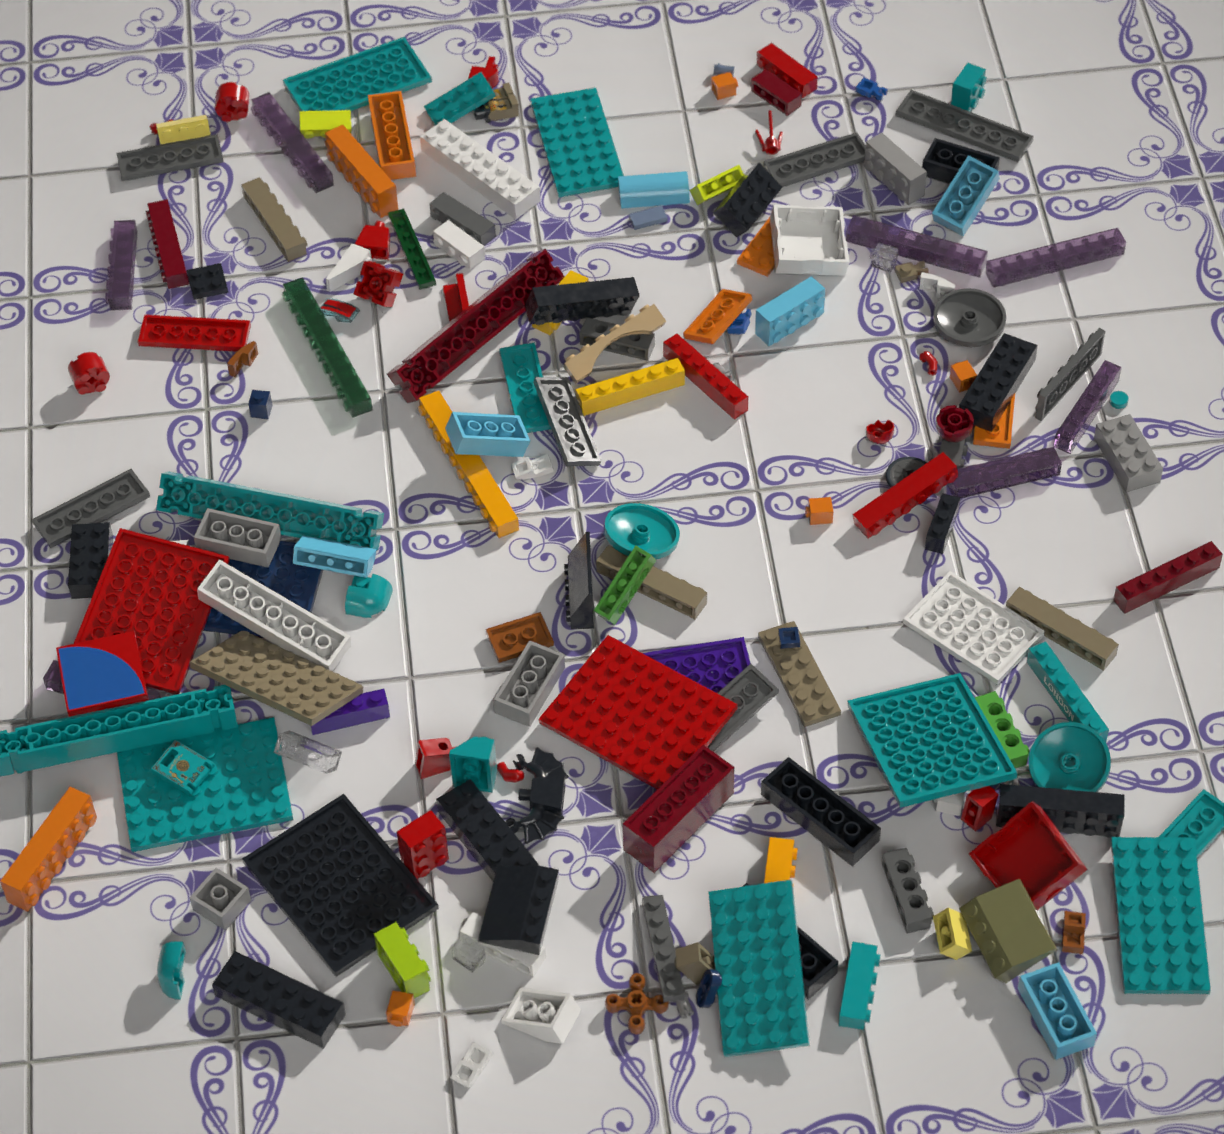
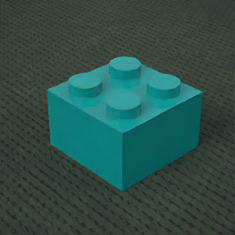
(968, 87)

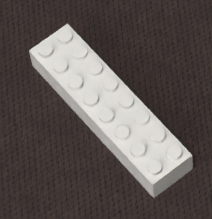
(480, 169)
(273, 616)

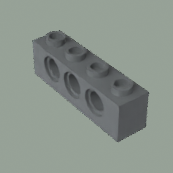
(635, 346)
(912, 918)

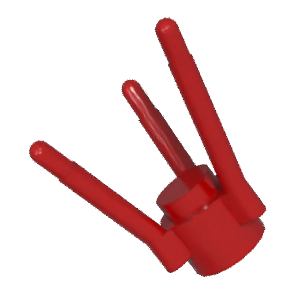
(771, 145)

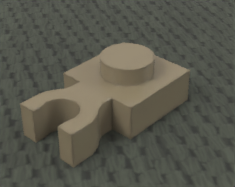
(909, 272)

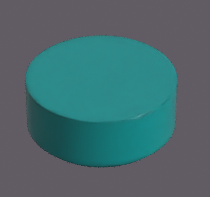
(1119, 399)

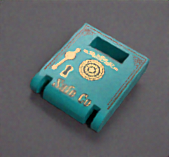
(184, 770)

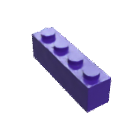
(362, 709)

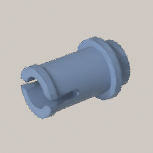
(721, 69)

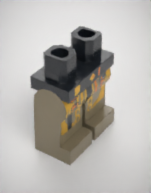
(500, 107)

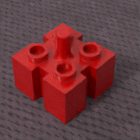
(378, 284)

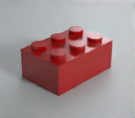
(423, 844)

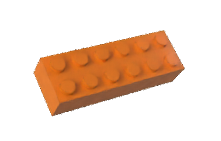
(392, 135)
(361, 171)
(48, 849)

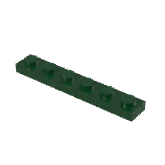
(411, 249)

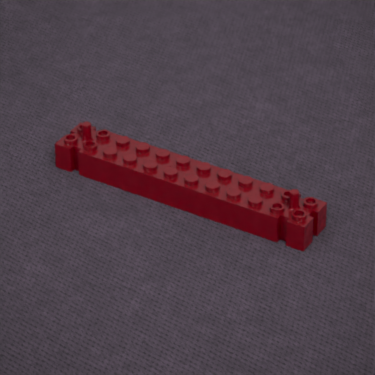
(473, 327)

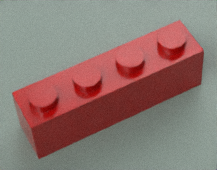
(787, 69)

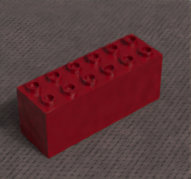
(678, 808)

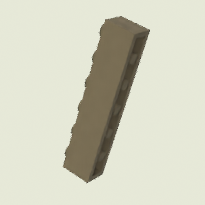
(274, 219)
(657, 585)
(1064, 629)

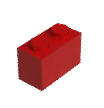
(979, 807)

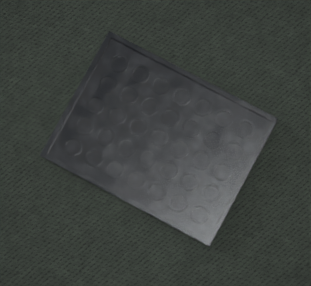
(339, 883)

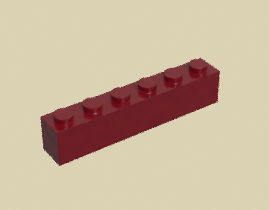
(168, 244)
(1167, 577)

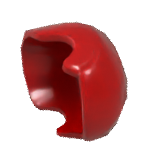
(880, 432)

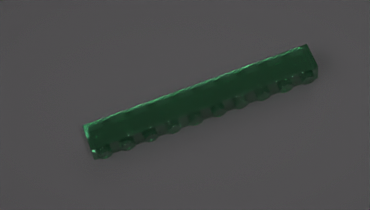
(327, 347)

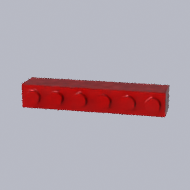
(706, 376)
(905, 495)

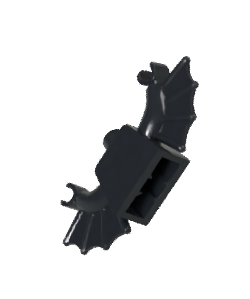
(545, 796)

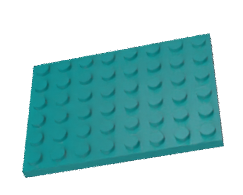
(931, 740)
(238, 794)

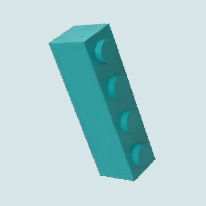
(858, 985)

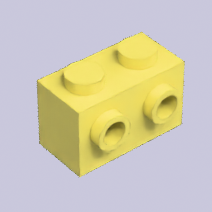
(952, 934)

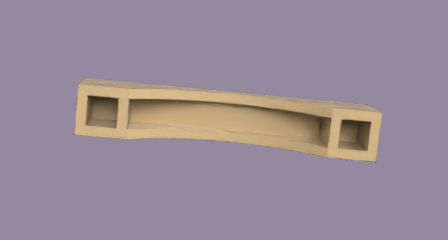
(644, 323)

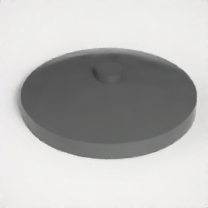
(969, 317)

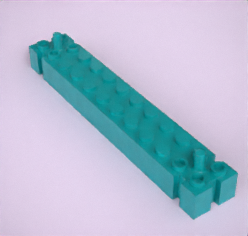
(293, 513)
(116, 730)

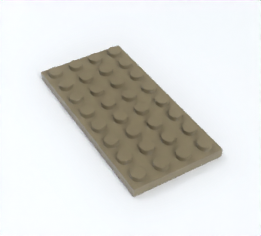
(277, 677)

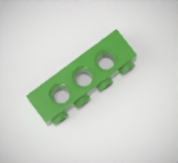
(625, 585)
(1001, 720)

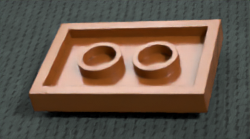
(512, 637)

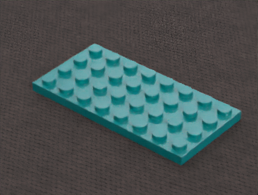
(350, 80)
(577, 142)
(1160, 915)
(759, 968)

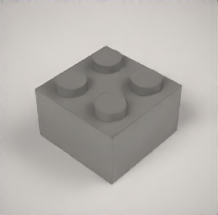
(220, 898)

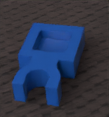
(870, 88)
(740, 324)

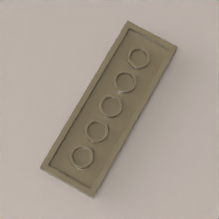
(800, 678)

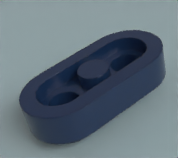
(708, 988)

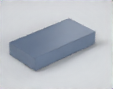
(648, 217)

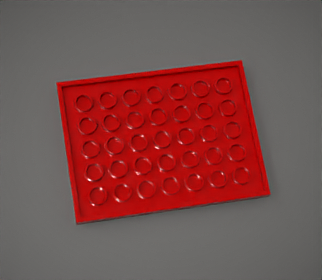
(153, 591)
(636, 712)

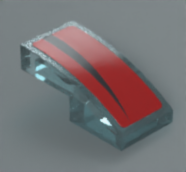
(341, 310)

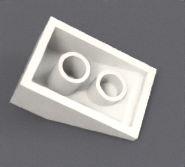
(542, 1014)

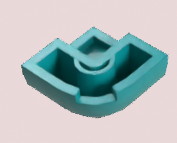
(367, 596)
(170, 969)

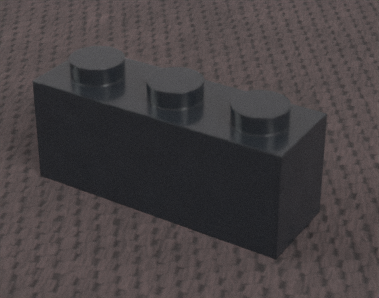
(942, 523)

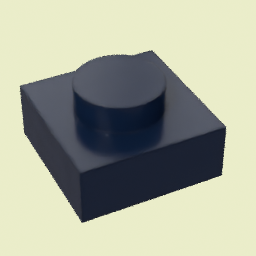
(789, 637)

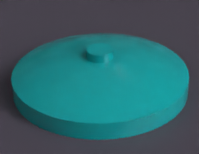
(641, 526)
(1070, 758)

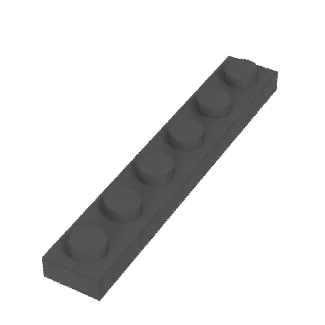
(663, 948)

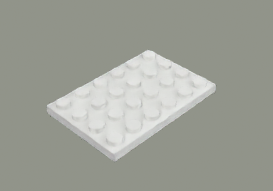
(973, 627)

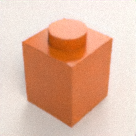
(724, 85)
(962, 375)
(819, 510)
(400, 1008)

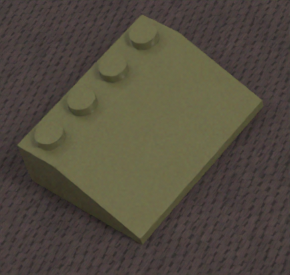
(1008, 930)

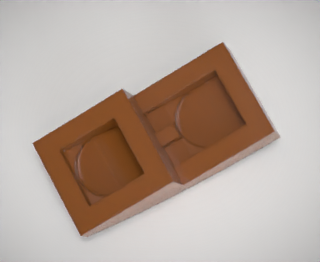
(244, 356)
(1073, 932)

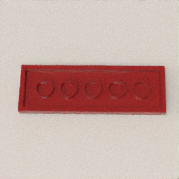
(194, 333)

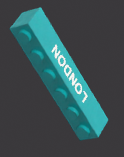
(1064, 689)

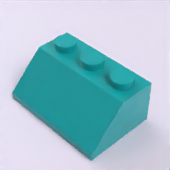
(474, 761)

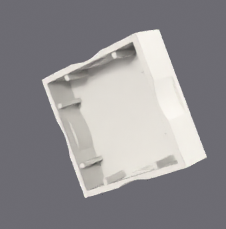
(809, 240)

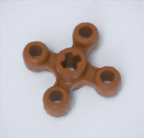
(636, 1003)

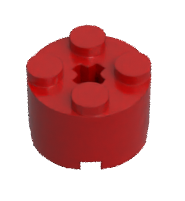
(231, 101)
(89, 373)

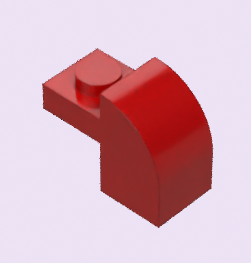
(490, 71)

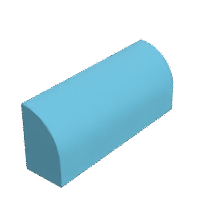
(654, 189)
(334, 556)

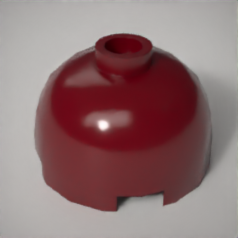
(954, 423)

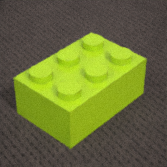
(402, 960)

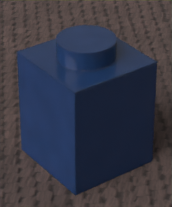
(260, 404)

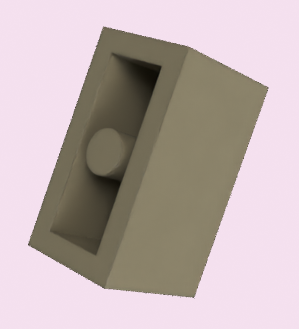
(694, 961)

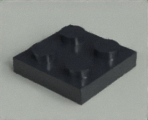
(207, 281)

